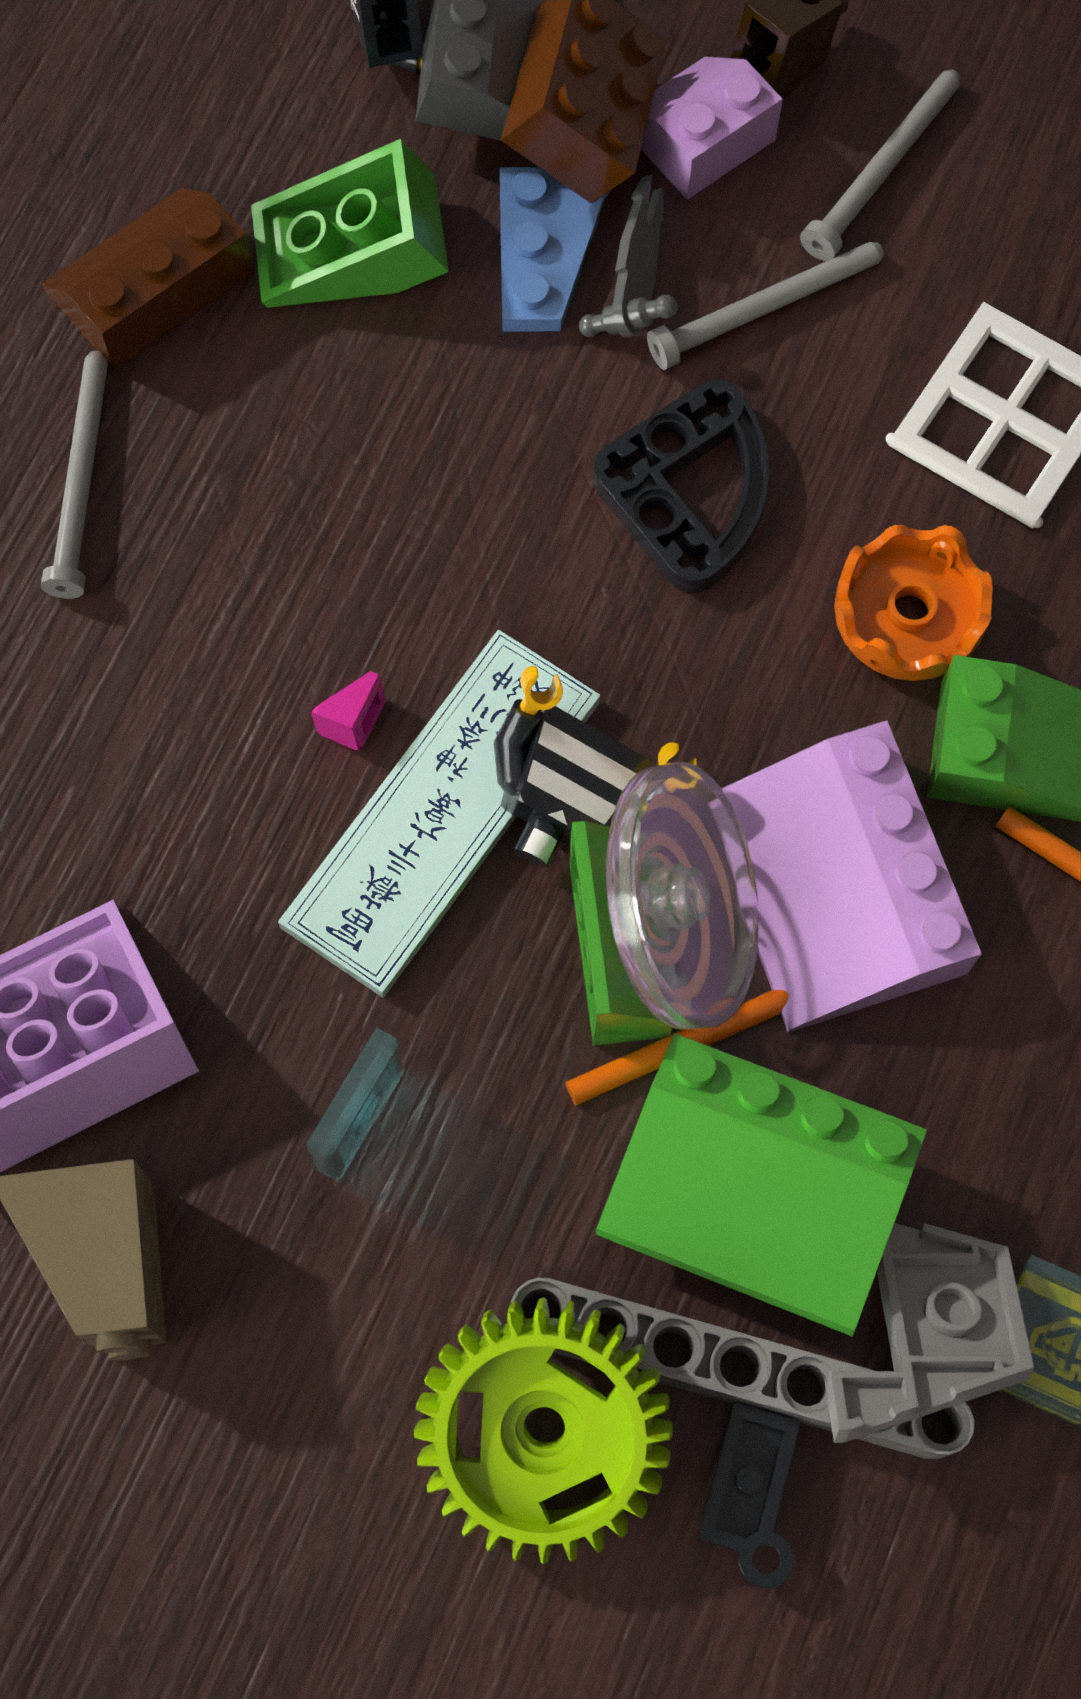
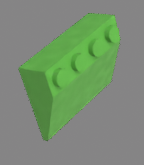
(762, 1183)

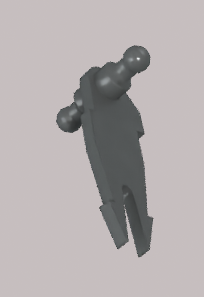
(637, 270)

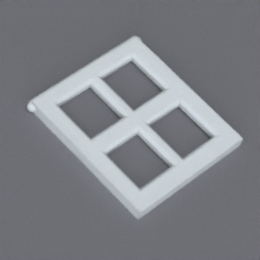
(1004, 413)

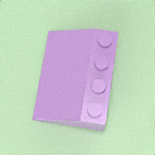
(848, 879)
(79, 1033)

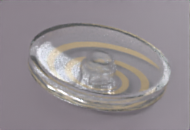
(682, 896)

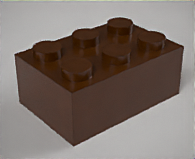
(584, 93)

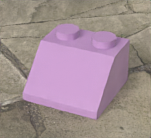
(710, 122)

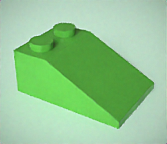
(351, 231)
(1007, 740)

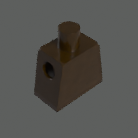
(787, 38)

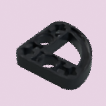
(650, 487)

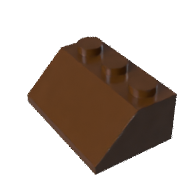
(152, 274)

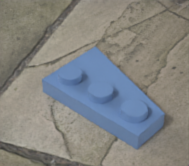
(542, 247)

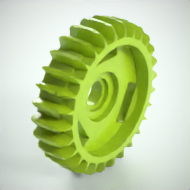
(514, 1469)

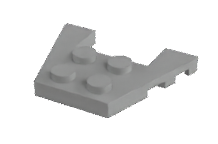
(949, 1331)

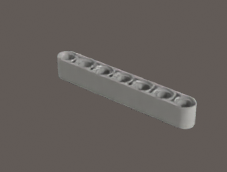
(771, 1362)

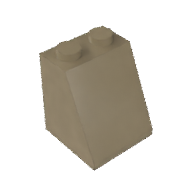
(96, 1249)

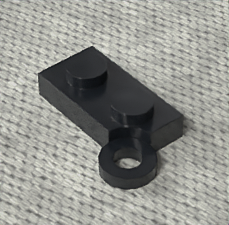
(750, 1490)

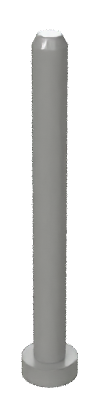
(823, 237)
(668, 344)
(63, 577)

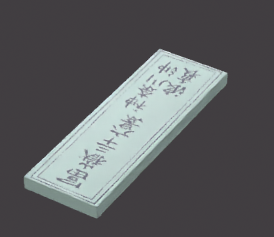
(423, 826)

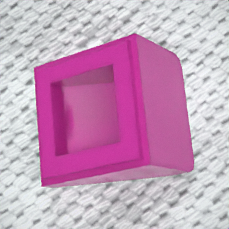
(351, 712)

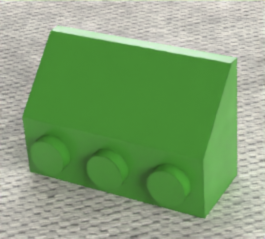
(612, 1002)

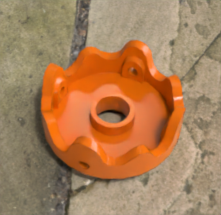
(920, 565)

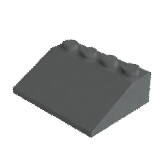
(472, 63)

